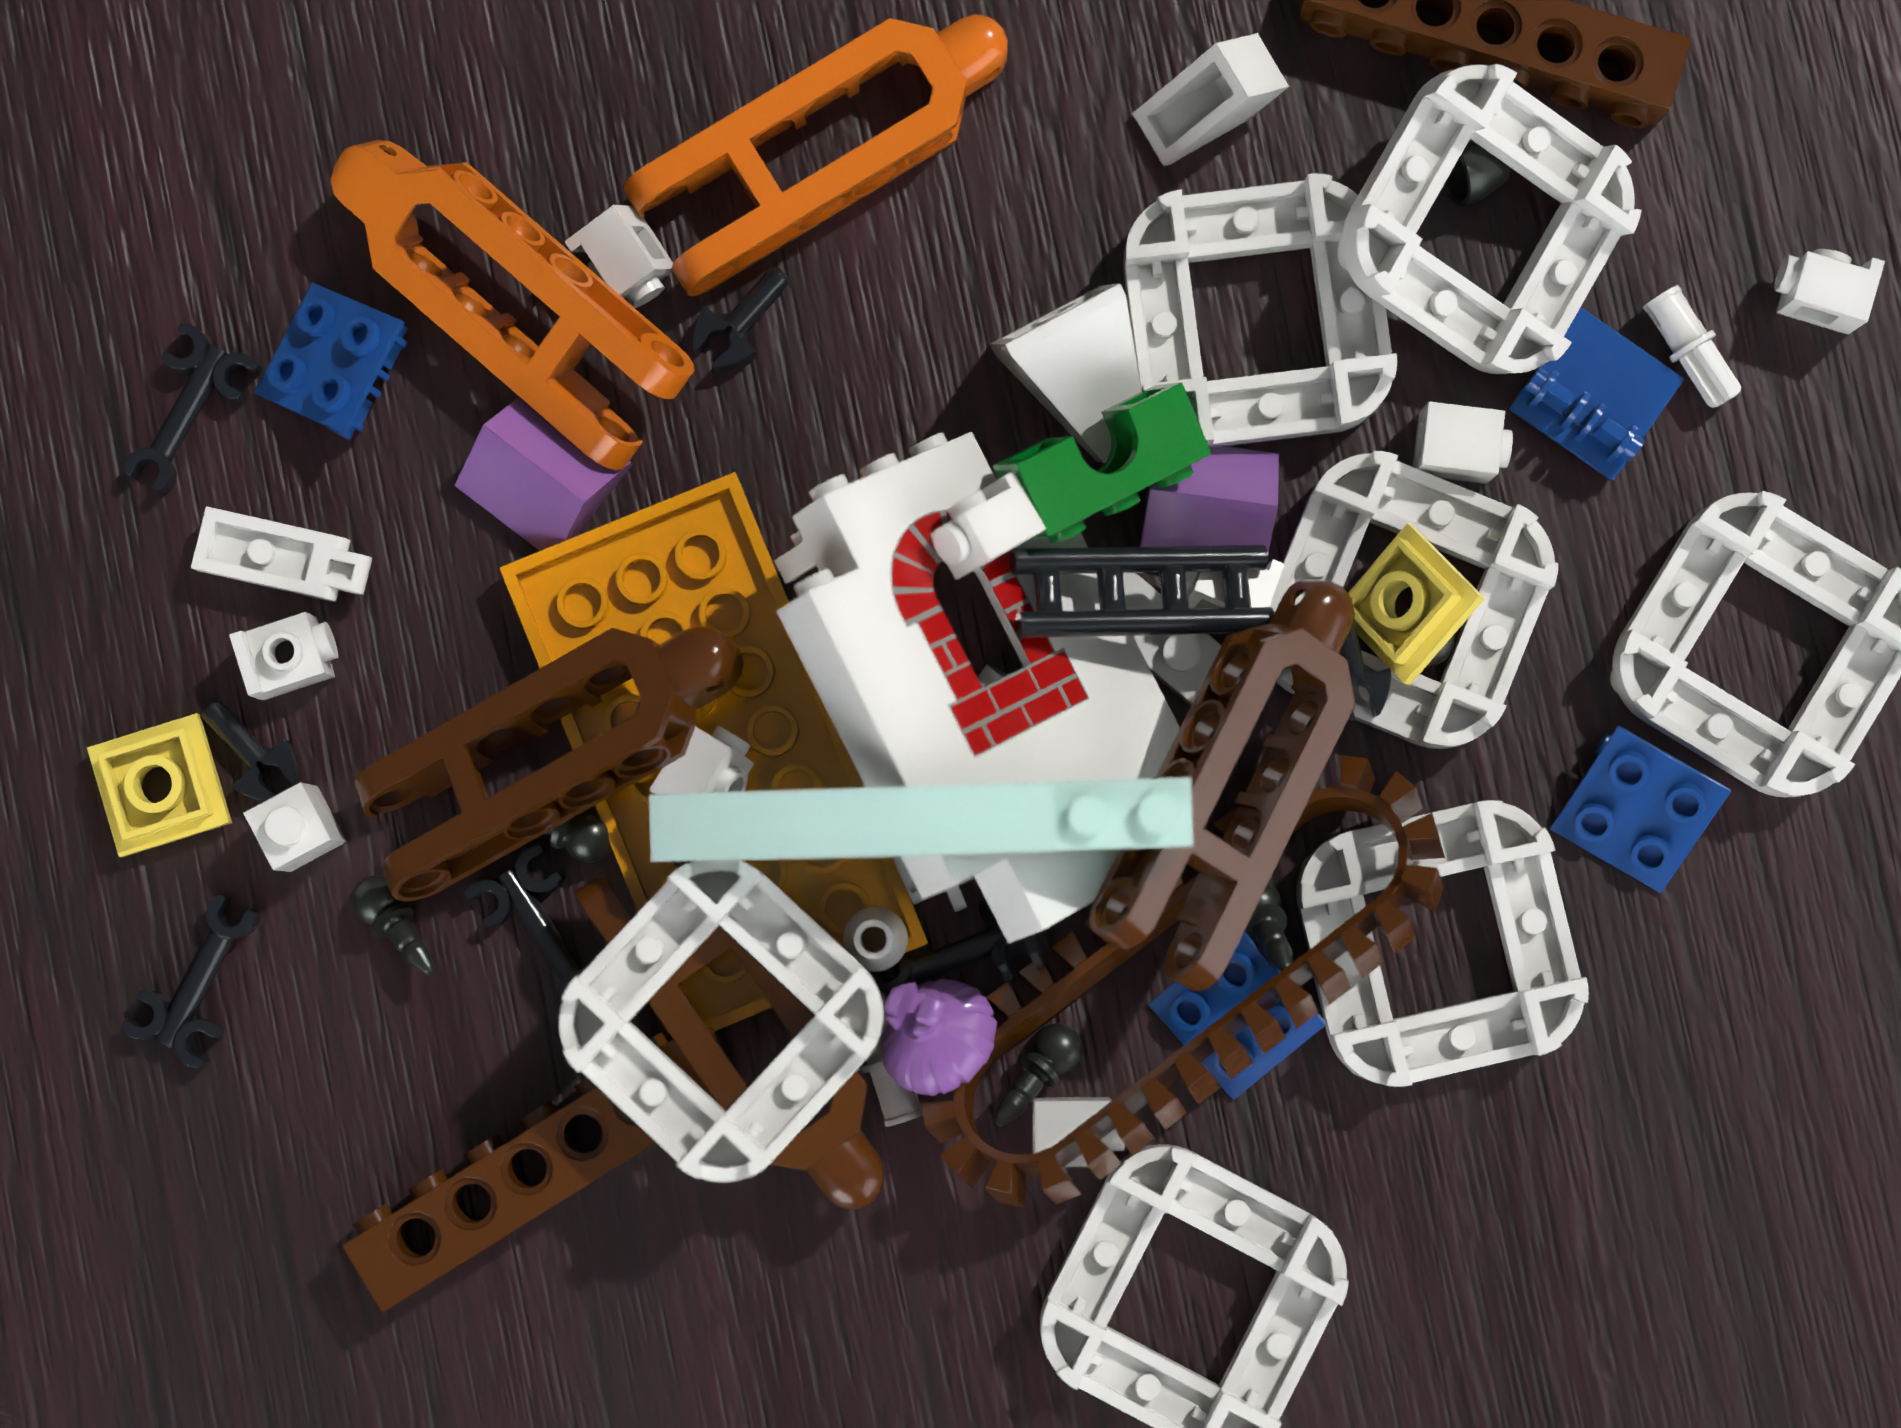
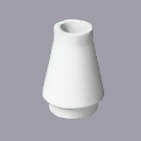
(892, 926)

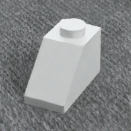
(1210, 97)

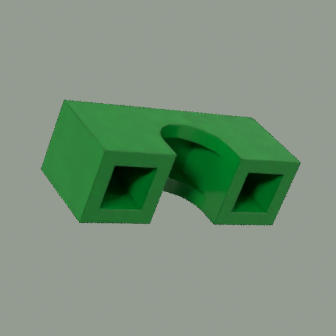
(1151, 443)

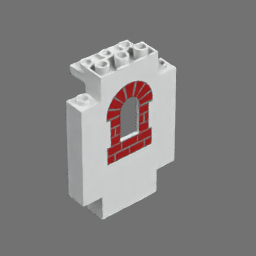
(915, 704)

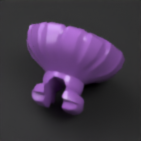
(936, 1035)

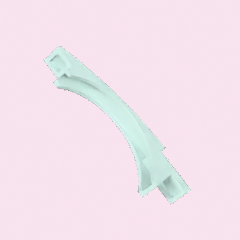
(922, 820)

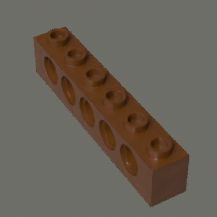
(1646, 54)
(397, 1270)

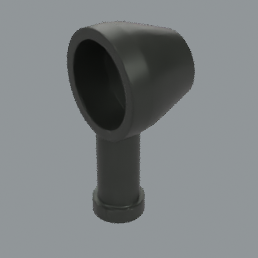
(1475, 175)

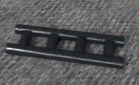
(1113, 618)

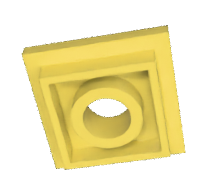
(1439, 605)
(196, 794)

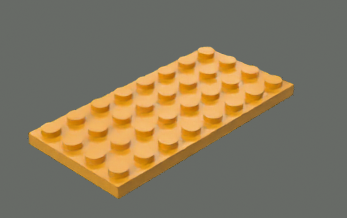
(680, 569)

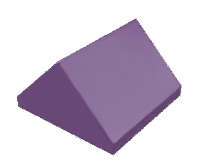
(534, 477)
(1223, 503)

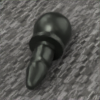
(583, 837)
(390, 918)
(1267, 928)
(1054, 1052)

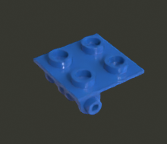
(333, 360)
(1597, 395)
(1639, 808)
(1192, 1012)

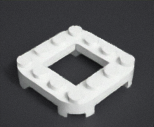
(1525, 134)
(1248, 223)
(1459, 523)
(1816, 566)
(1532, 929)
(660, 1094)
(1235, 1211)

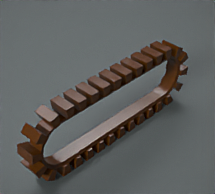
(1419, 883)

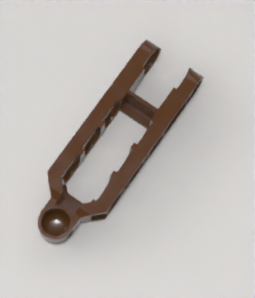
(672, 686)
(1230, 872)
(829, 1149)

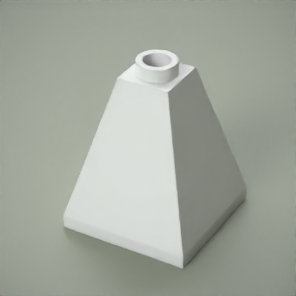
(1078, 363)

